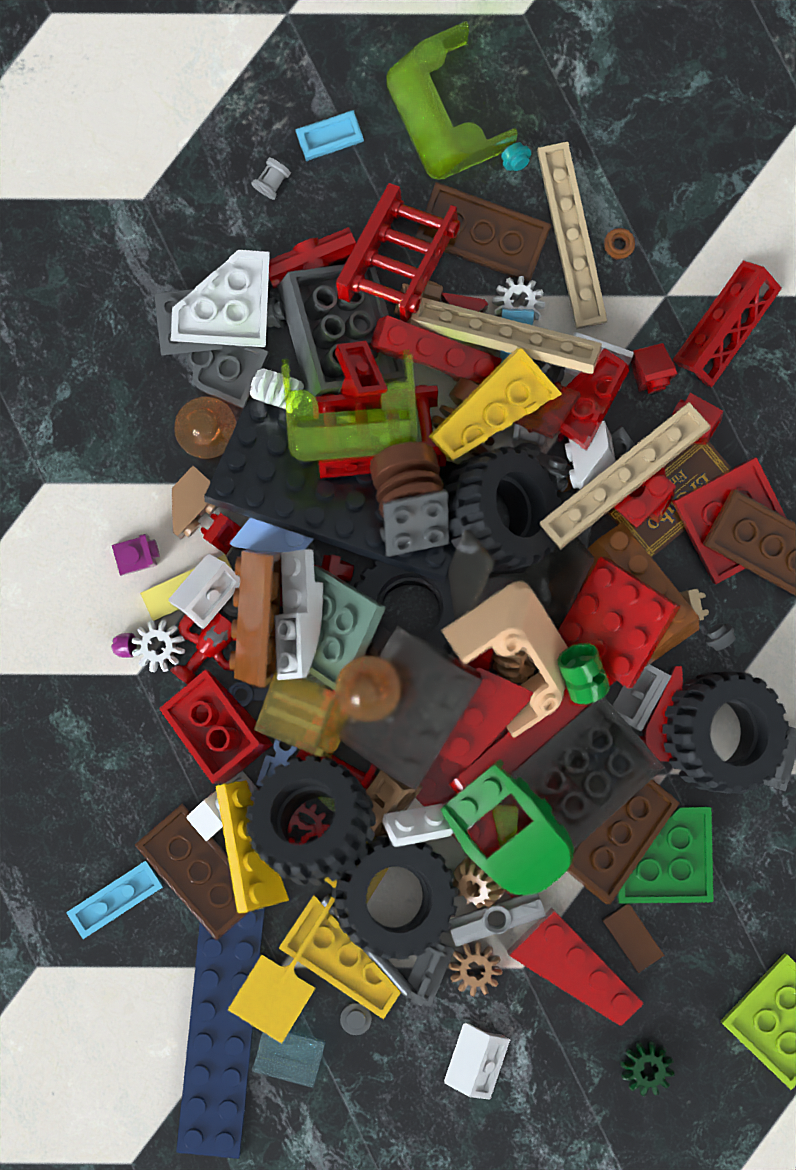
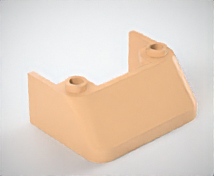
(508, 624)

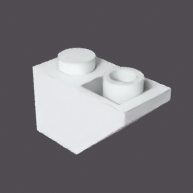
(593, 461)
(207, 815)

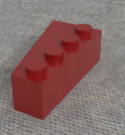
(571, 964)

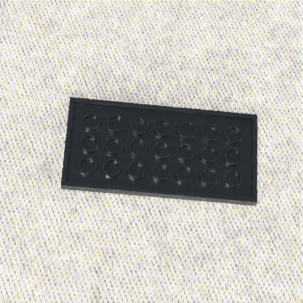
(272, 486)

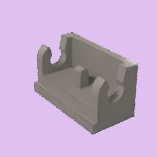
(638, 702)

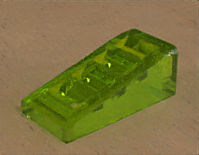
(505, 821)

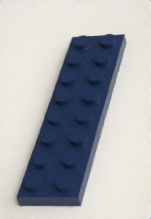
(218, 1042)

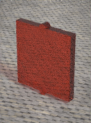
(551, 414)

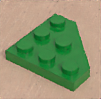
(677, 862)

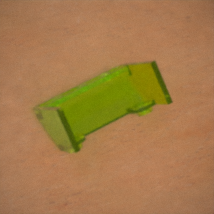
(439, 145)
(350, 432)

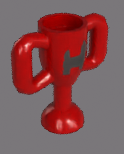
(209, 644)

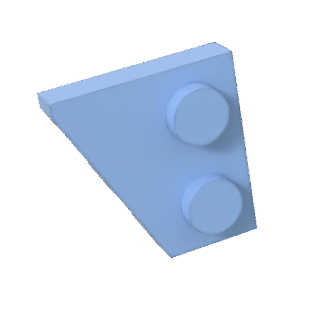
(267, 537)

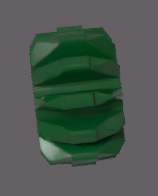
(657, 1073)

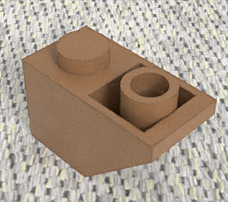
(189, 502)

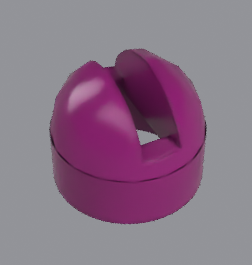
(123, 645)

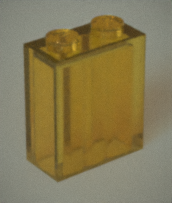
(302, 715)

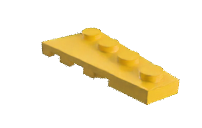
(502, 398)
(252, 878)
(340, 960)

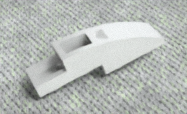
(302, 615)

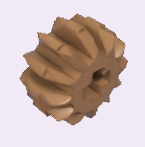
(514, 667)
(476, 884)
(470, 978)

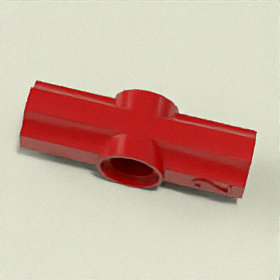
(312, 254)

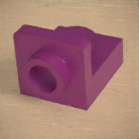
(135, 554)

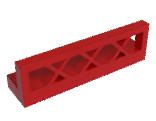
(725, 318)

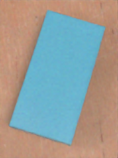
(329, 135)

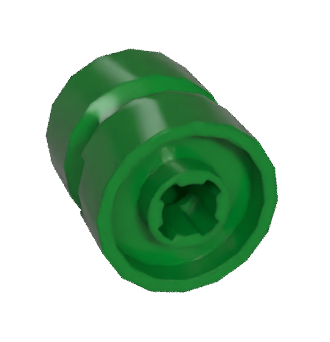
(583, 673)

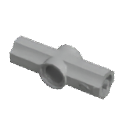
(476, 926)

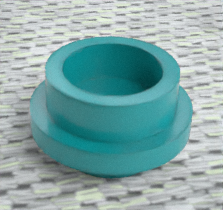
(516, 157)

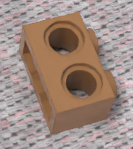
(389, 797)

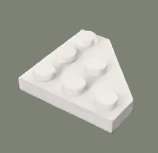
(227, 304)

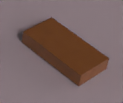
(633, 937)

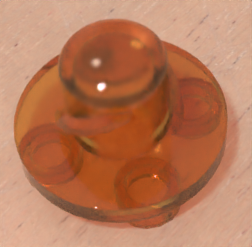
(204, 427)
(368, 688)

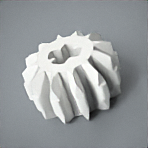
(518, 291)
(269, 387)
(154, 656)

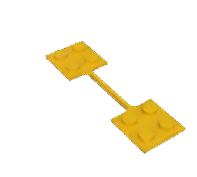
(273, 993)

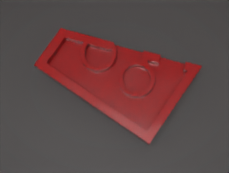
(596, 397)
(484, 718)

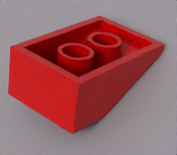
(215, 728)

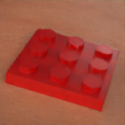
(702, 505)
(620, 619)

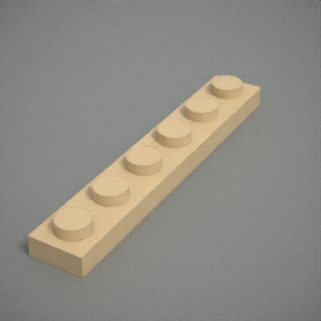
(572, 235)
(507, 335)
(624, 475)

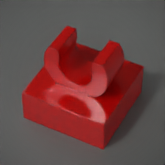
(221, 532)

